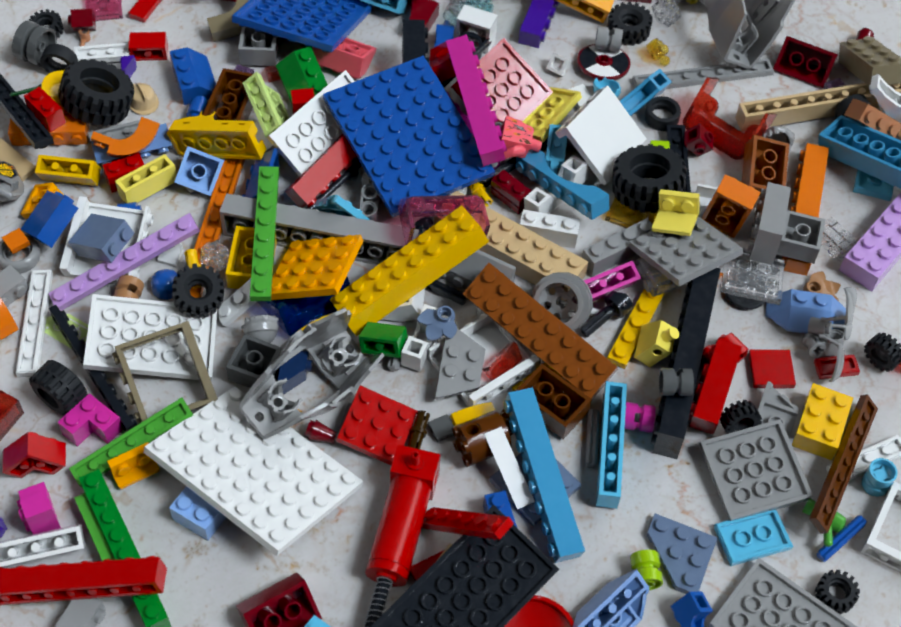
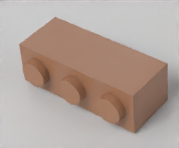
(872, 117)

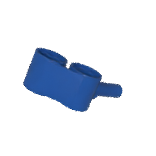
(444, 32)

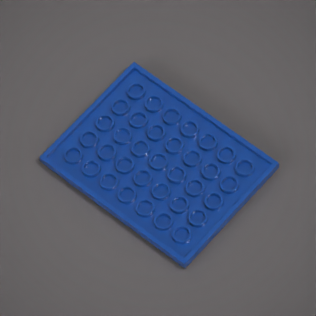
(407, 133)

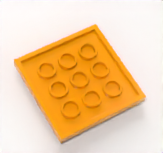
(315, 267)

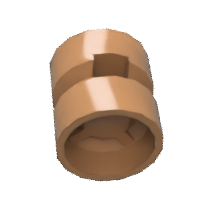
(129, 287)

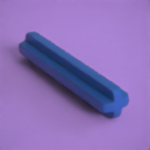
(842, 538)

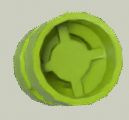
(647, 564)

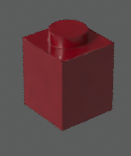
(82, 19)

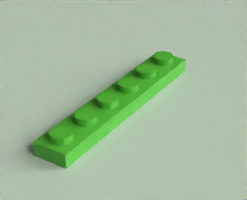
(140, 434)

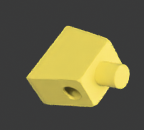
(655, 342)

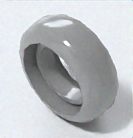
(25, 264)

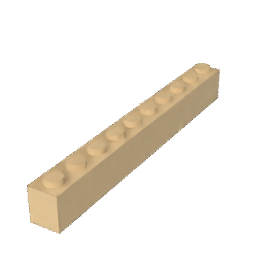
(802, 105)

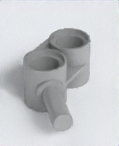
(370, 203)

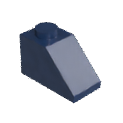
(295, 371)

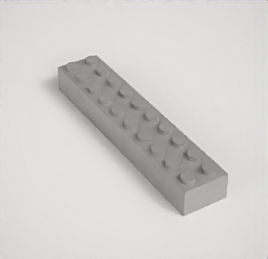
(304, 224)

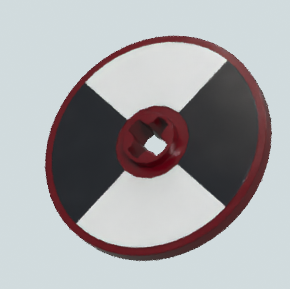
(603, 63)

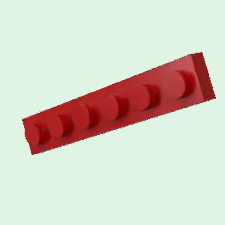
(467, 523)

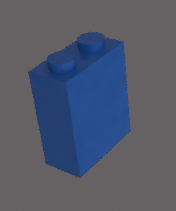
(50, 217)

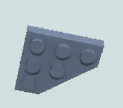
(681, 551)

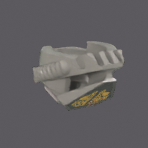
(10, 182)

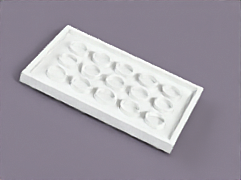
(309, 130)
(123, 319)

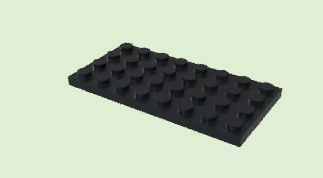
(474, 584)

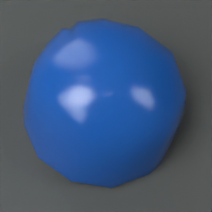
(162, 283)

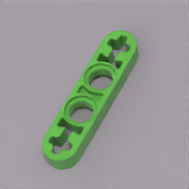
(93, 527)

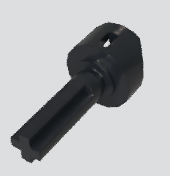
(615, 305)

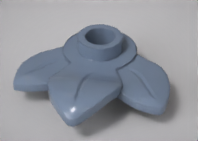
(436, 324)

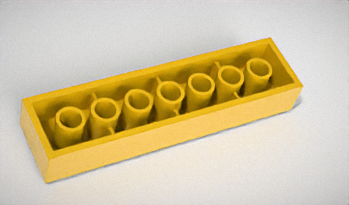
(411, 269)

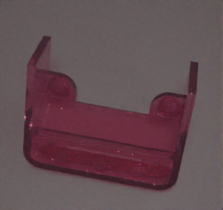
(439, 206)

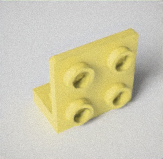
(677, 212)

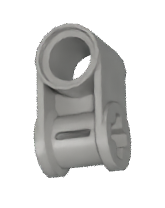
(821, 346)

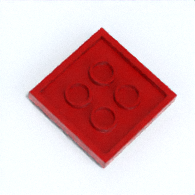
(376, 425)

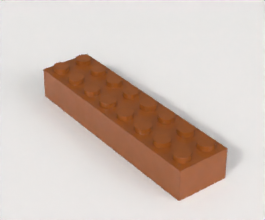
(540, 331)

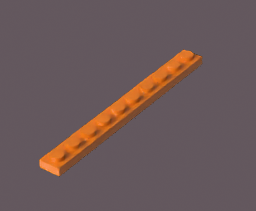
(211, 226)

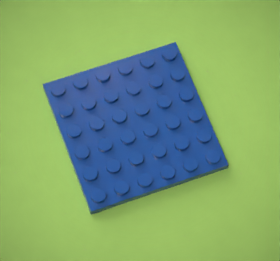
(309, 22)

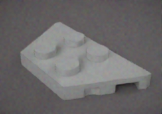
(459, 366)
(777, 406)

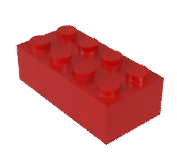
(715, 386)

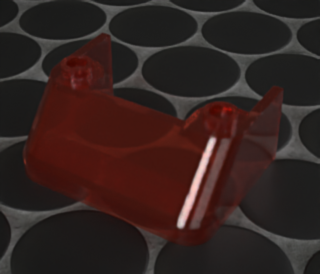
(726, 137)

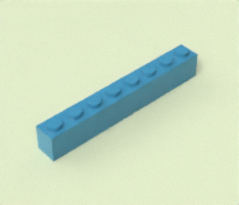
(543, 475)

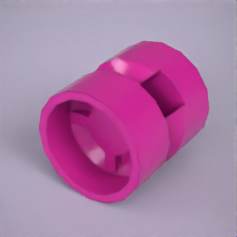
(646, 417)

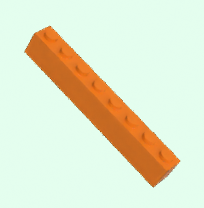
(808, 193)

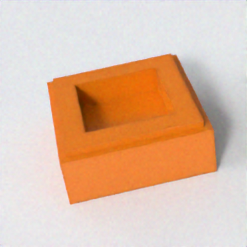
(16, 241)

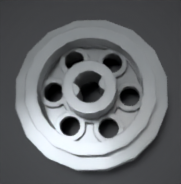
(577, 288)

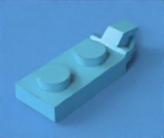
(555, 149)

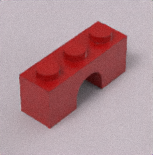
(441, 62)

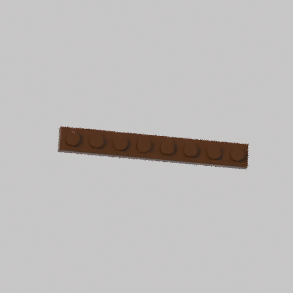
(843, 464)

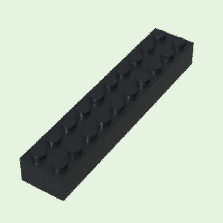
(686, 353)

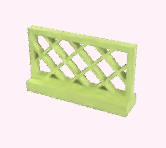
(266, 104)

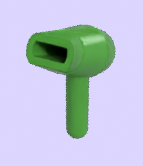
(836, 526)

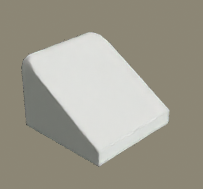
(172, 255)

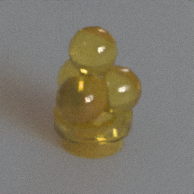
(658, 51)

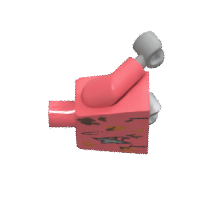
(517, 138)

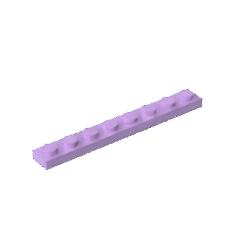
(124, 262)

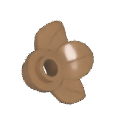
(820, 285)

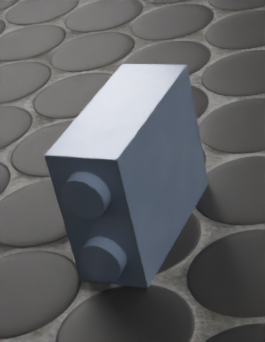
(101, 237)

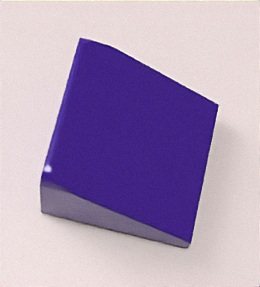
(128, 65)

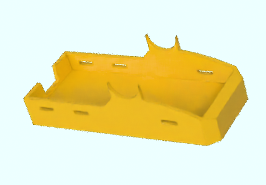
(217, 137)

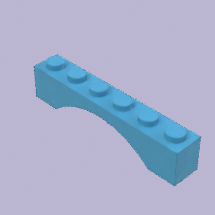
(646, 91)
(584, 198)

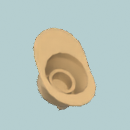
(144, 99)

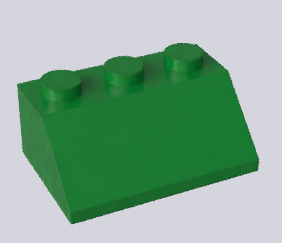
(301, 71)

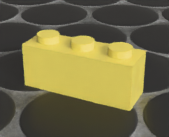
(146, 180)

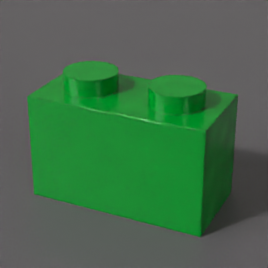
(383, 338)

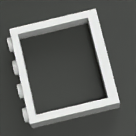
(877, 549)

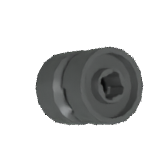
(676, 382)

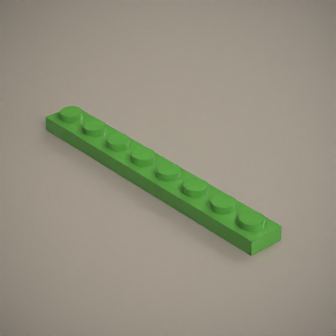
(264, 234)

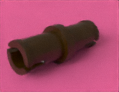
(419, 431)

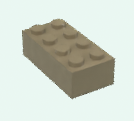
(869, 58)

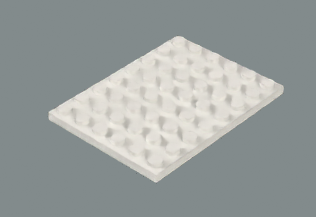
(263, 486)

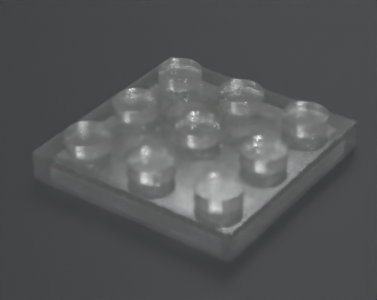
(753, 279)

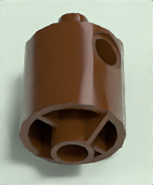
(471, 438)

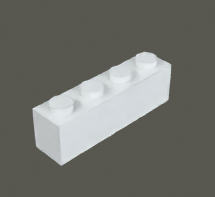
(41, 545)

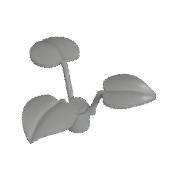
(822, 327)

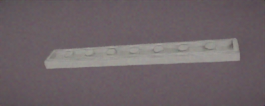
(723, 72)

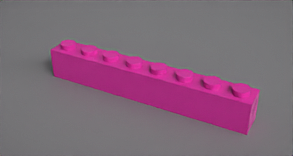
(475, 100)

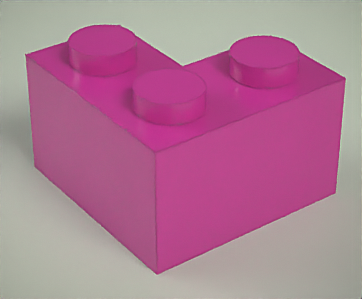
(90, 417)
(37, 509)

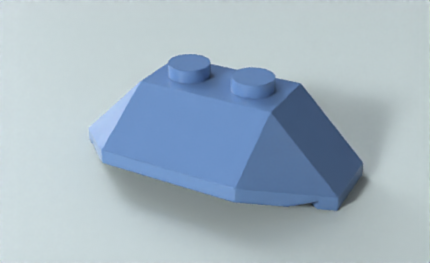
(799, 306)
(616, 604)

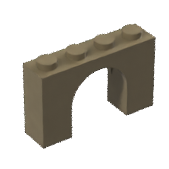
(222, 27)

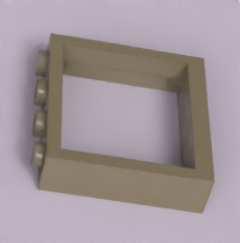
(195, 354)

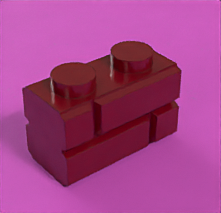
(509, 191)

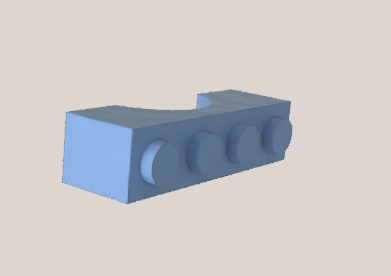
(160, 144)

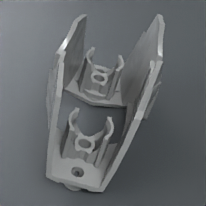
(746, 47)
(324, 342)

